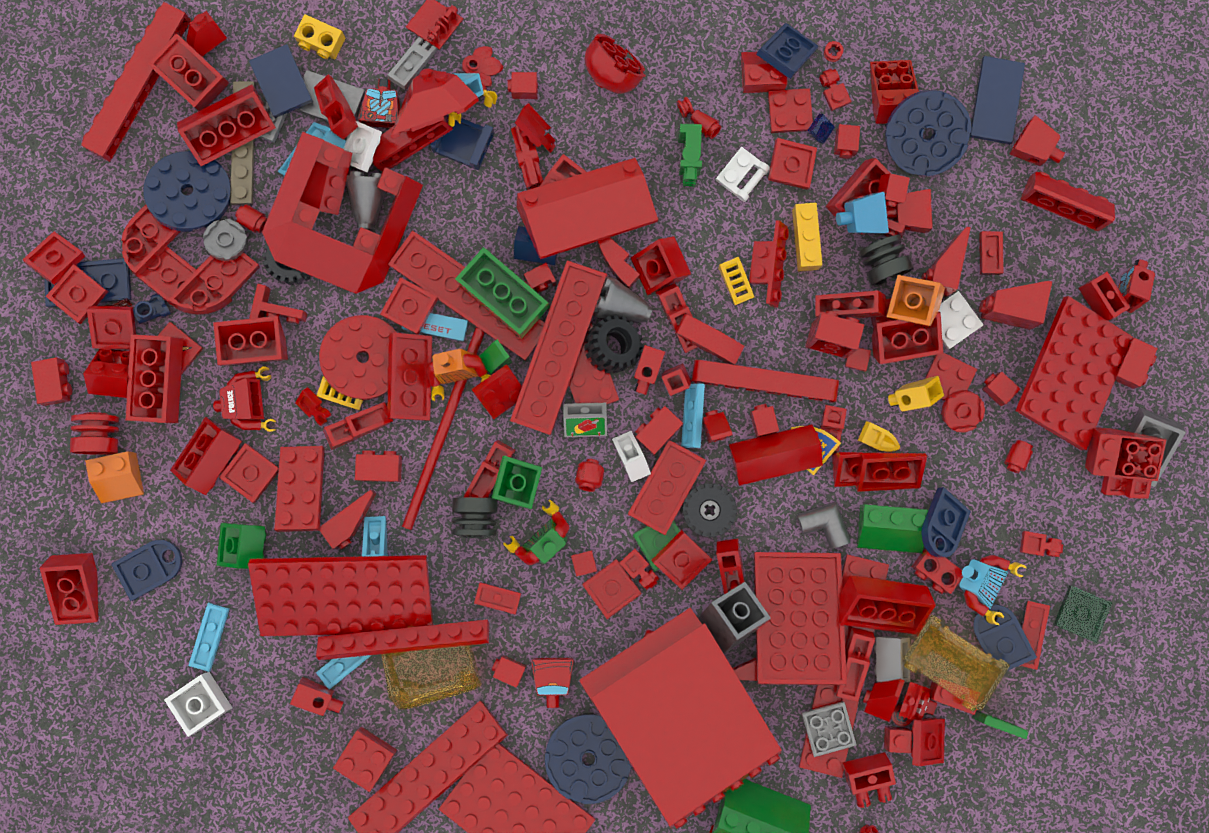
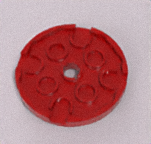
(339, 358)

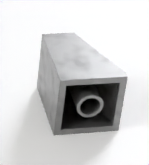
(734, 617)

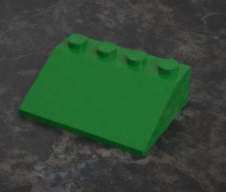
(761, 810)

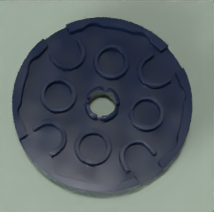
(906, 127)
(186, 212)
(569, 773)

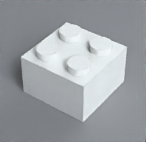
(198, 703)

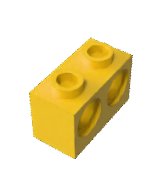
(322, 34)

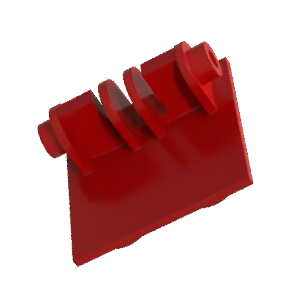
(435, 22)

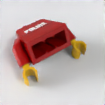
(243, 400)

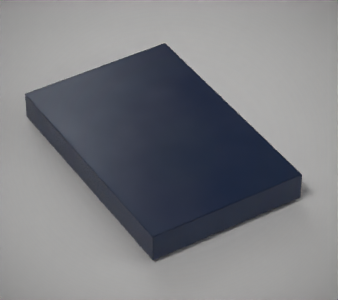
(787, 50)
(281, 81)

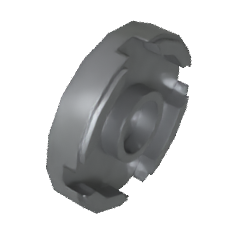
(225, 239)

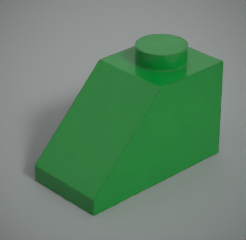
(495, 357)

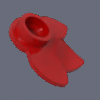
(485, 64)

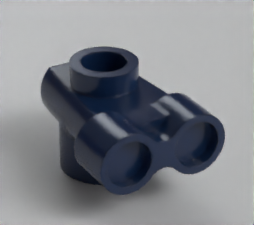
(155, 306)

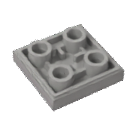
(828, 729)

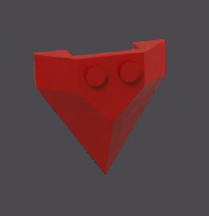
(430, 99)

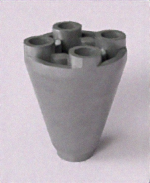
(365, 198)
(621, 301)

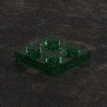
(1082, 614)

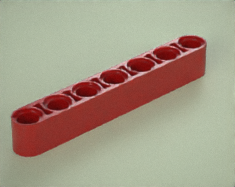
(767, 380)

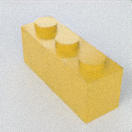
(807, 237)

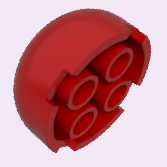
(609, 69)

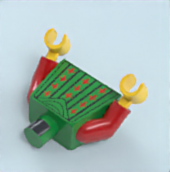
(545, 541)

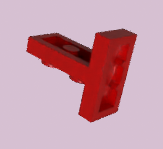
(261, 306)

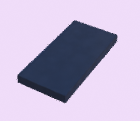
(997, 100)
(110, 274)

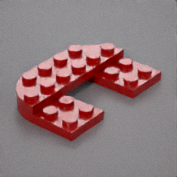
(172, 277)

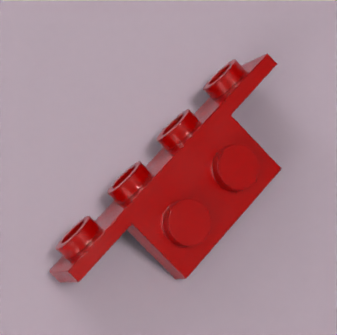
(768, 263)

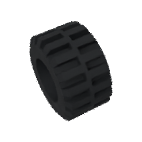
(624, 334)

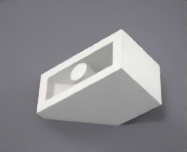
(631, 456)

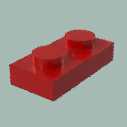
(991, 253)
(497, 598)

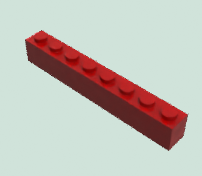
(134, 84)

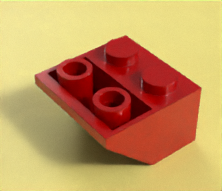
(108, 373)

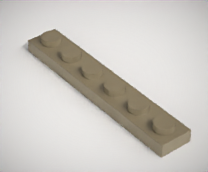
(242, 165)

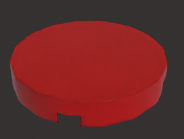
(963, 411)

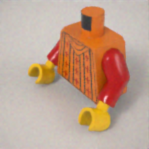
(454, 367)

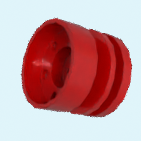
(94, 434)

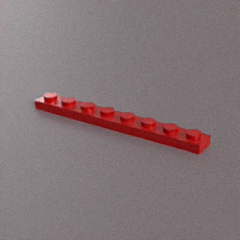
(403, 640)

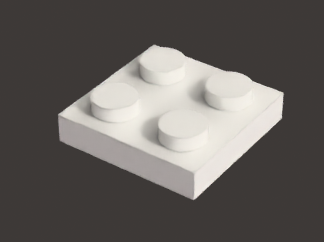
(362, 144)
(957, 320)

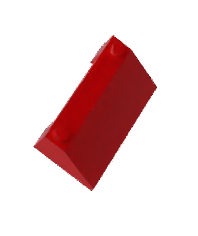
(586, 208)

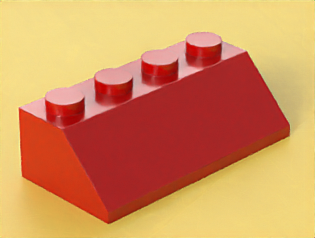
(225, 125)
(1068, 201)
(154, 379)
(885, 605)

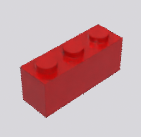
(852, 304)

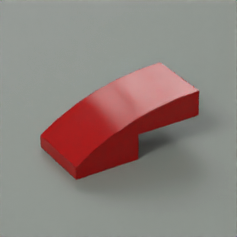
(833, 421)
(1124, 486)

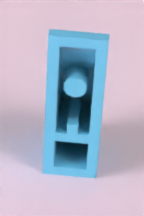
(375, 536)

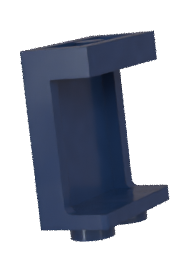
(465, 143)

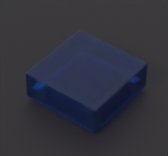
(821, 128)

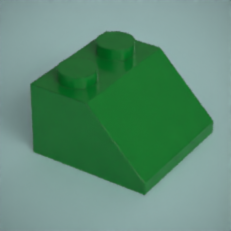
(516, 483)
(239, 544)

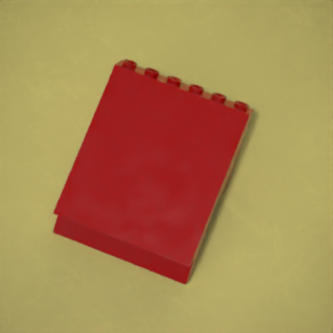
(681, 718)

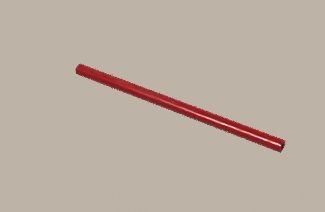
(439, 439)

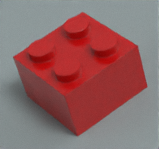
(365, 759)

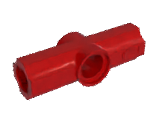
(527, 159)

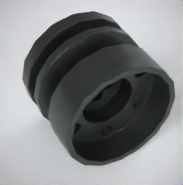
(885, 259)
(474, 517)

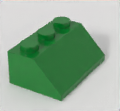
(891, 528)

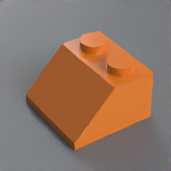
(915, 300)
(115, 476)

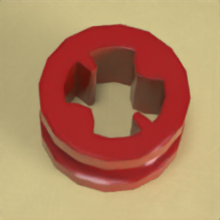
(837, 46)
(685, 107)

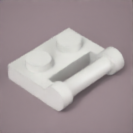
(738, 169)

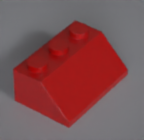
(861, 183)
(327, 185)
(905, 340)
(250, 341)
(205, 456)

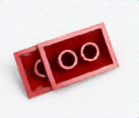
(776, 454)
(878, 470)

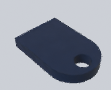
(944, 523)
(147, 568)
(1004, 640)

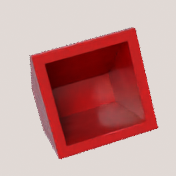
(1018, 306)

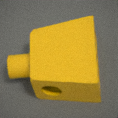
(917, 394)

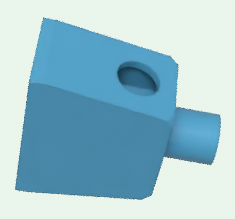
(865, 215)

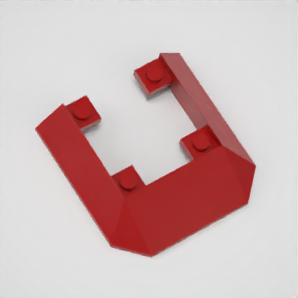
(299, 247)

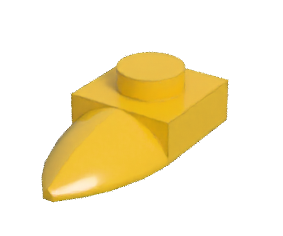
(878, 438)

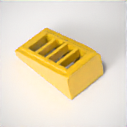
(743, 278)
(322, 391)

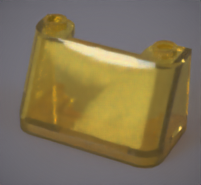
(954, 664)
(429, 675)

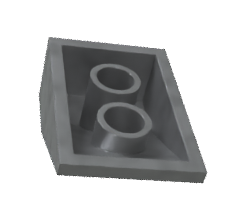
(1161, 427)

